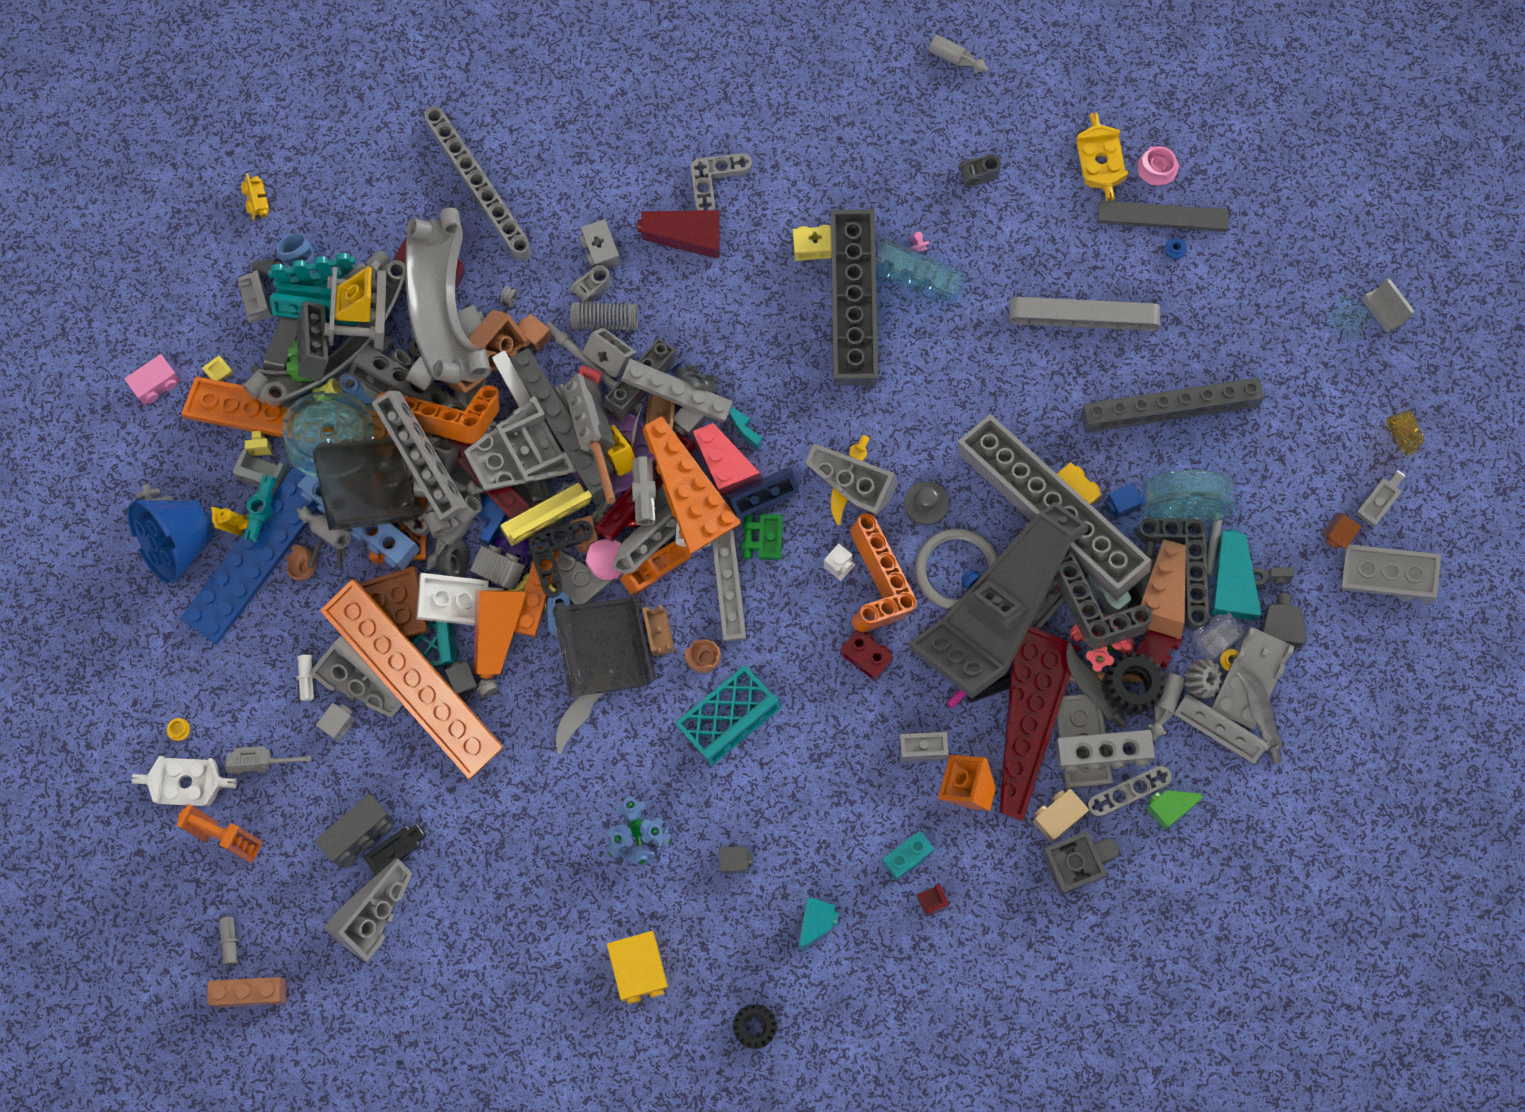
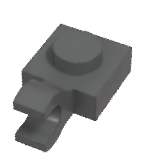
(1278, 575)

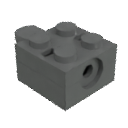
(1079, 862)

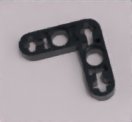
(546, 552)

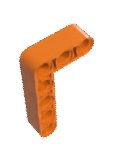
(456, 424)
(877, 554)

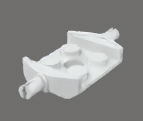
(166, 778)

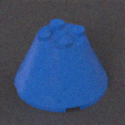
(169, 534)

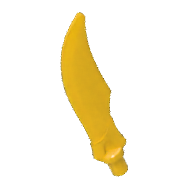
(838, 501)

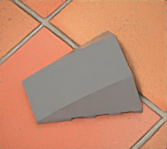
(518, 451)

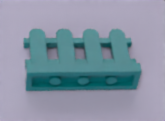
(303, 273)

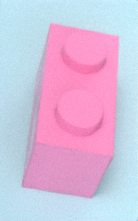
(152, 380)

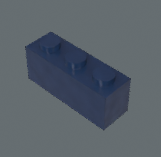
(762, 493)

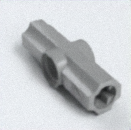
(643, 491)

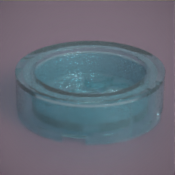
(313, 413)
(1189, 495)

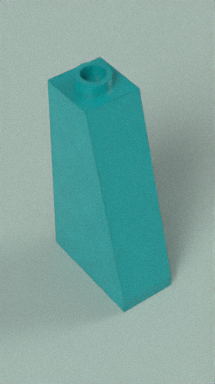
(1234, 579)

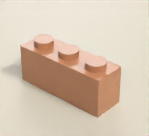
(246, 992)

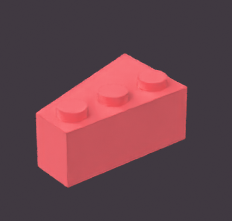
(723, 460)

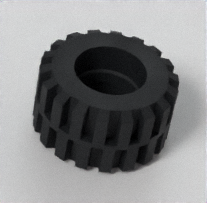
(1146, 671)

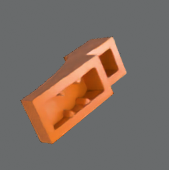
(655, 568)

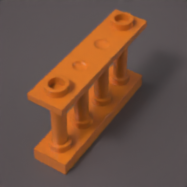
(232, 838)

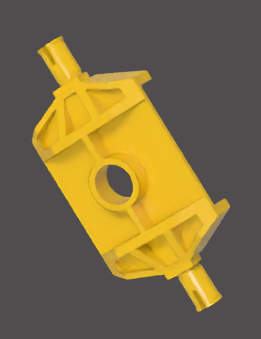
(1104, 142)

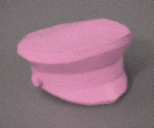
(1158, 166)
(601, 558)

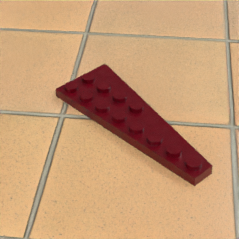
(1034, 701)

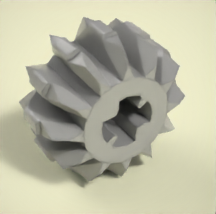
(1203, 678)

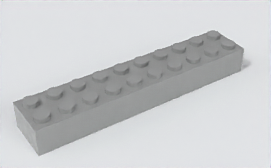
(1034, 486)

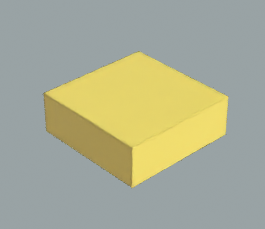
(217, 369)

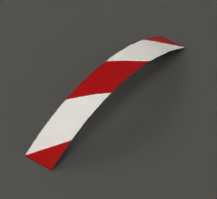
(637, 417)

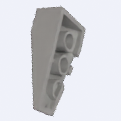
(856, 480)

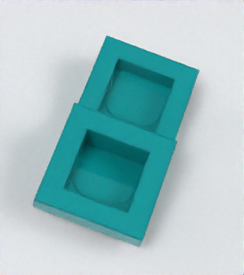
(742, 426)

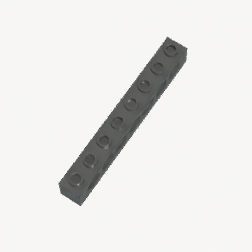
(385, 375)
(1172, 405)

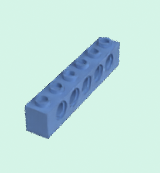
(399, 555)

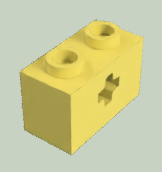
(805, 248)

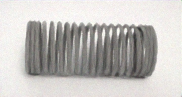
(575, 311)

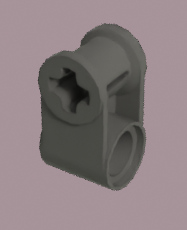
(976, 170)

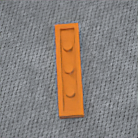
(534, 600)

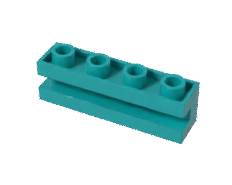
(289, 299)

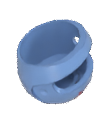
(295, 248)

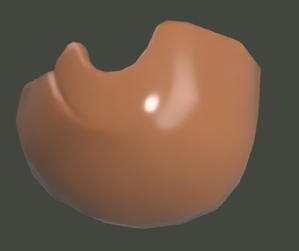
(298, 563)
(709, 655)

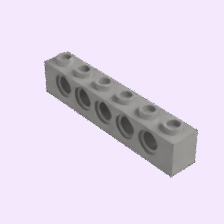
(419, 455)

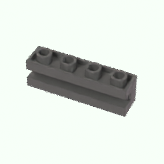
(625, 397)

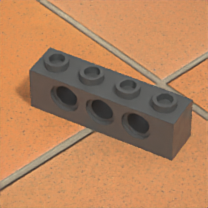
(311, 341)

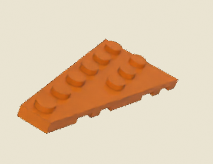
(690, 494)

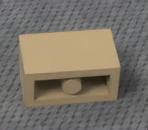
(1060, 815)

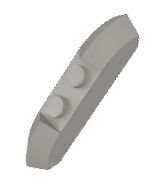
(645, 541)

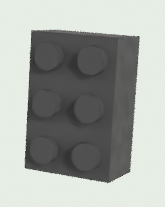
(355, 831)

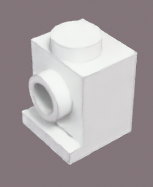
(839, 562)

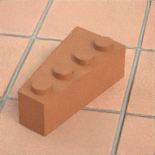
(494, 334)
(1167, 590)

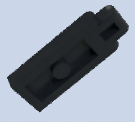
(396, 846)

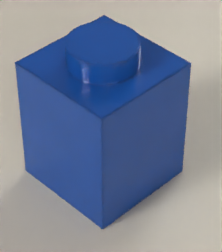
(1123, 501)

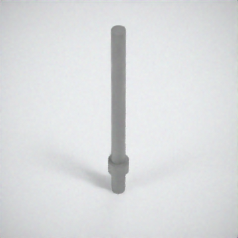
(564, 340)

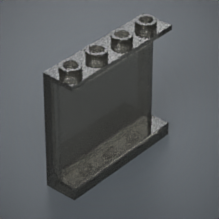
(364, 483)
(603, 646)

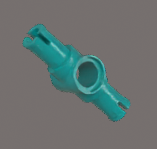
(255, 518)

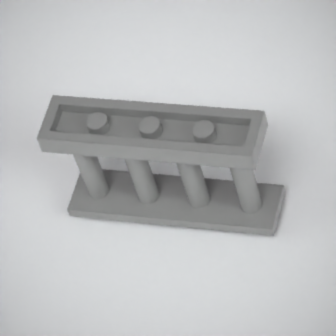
(376, 316)

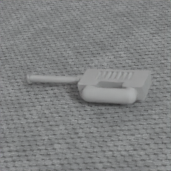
(255, 759)

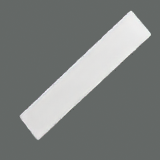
(511, 378)

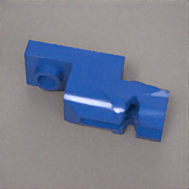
(495, 517)

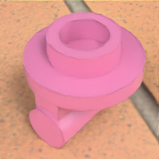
(916, 239)

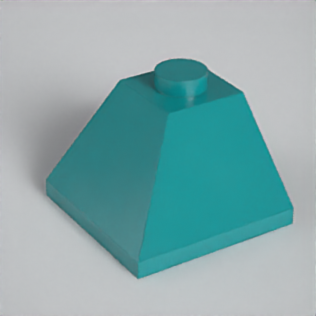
(817, 922)

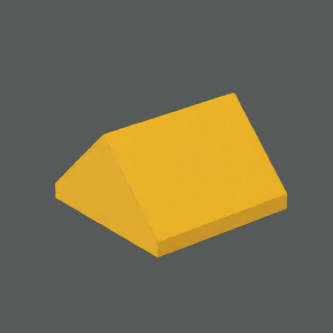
(354, 297)

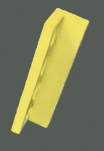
(545, 514)

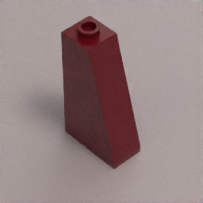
(685, 230)

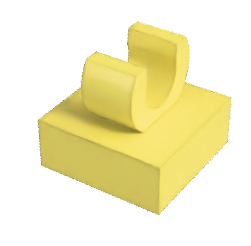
(258, 445)

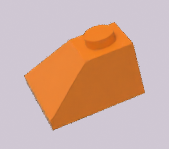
(968, 782)

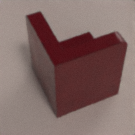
(933, 900)

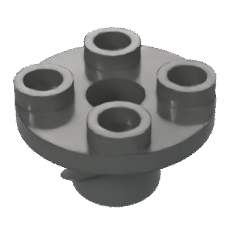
(694, 377)
(926, 503)

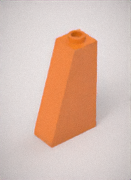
(494, 626)

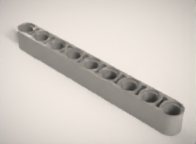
(482, 191)

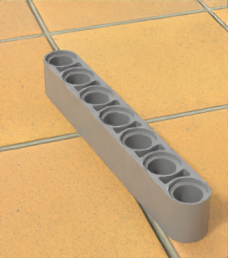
(1084, 313)

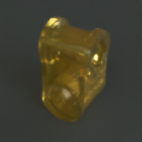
(1405, 428)

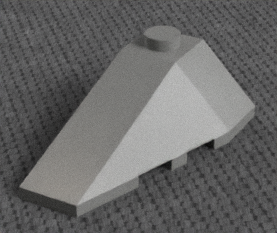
(347, 672)
(363, 917)

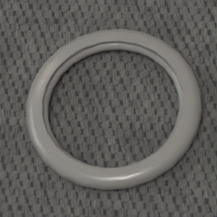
(933, 542)

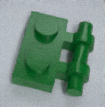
(769, 537)

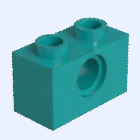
(907, 856)

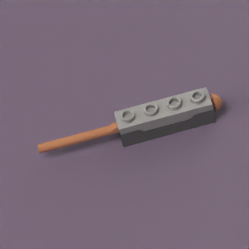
(591, 425)

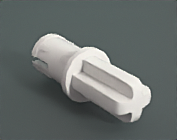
(305, 678)

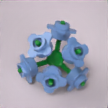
(635, 828)

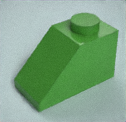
(1171, 806)

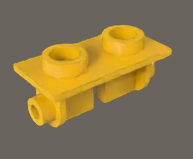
(252, 189)
(229, 521)

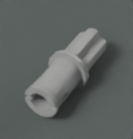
(228, 941)

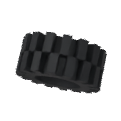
(769, 1026)

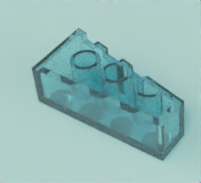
(918, 272)

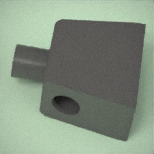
(1285, 622)

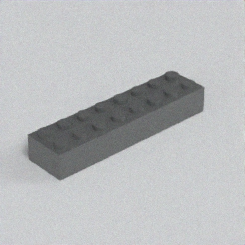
(854, 297)

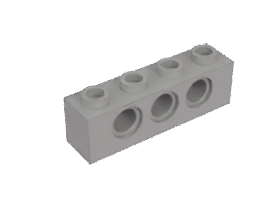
(1139, 741)

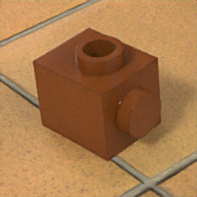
(1340, 531)

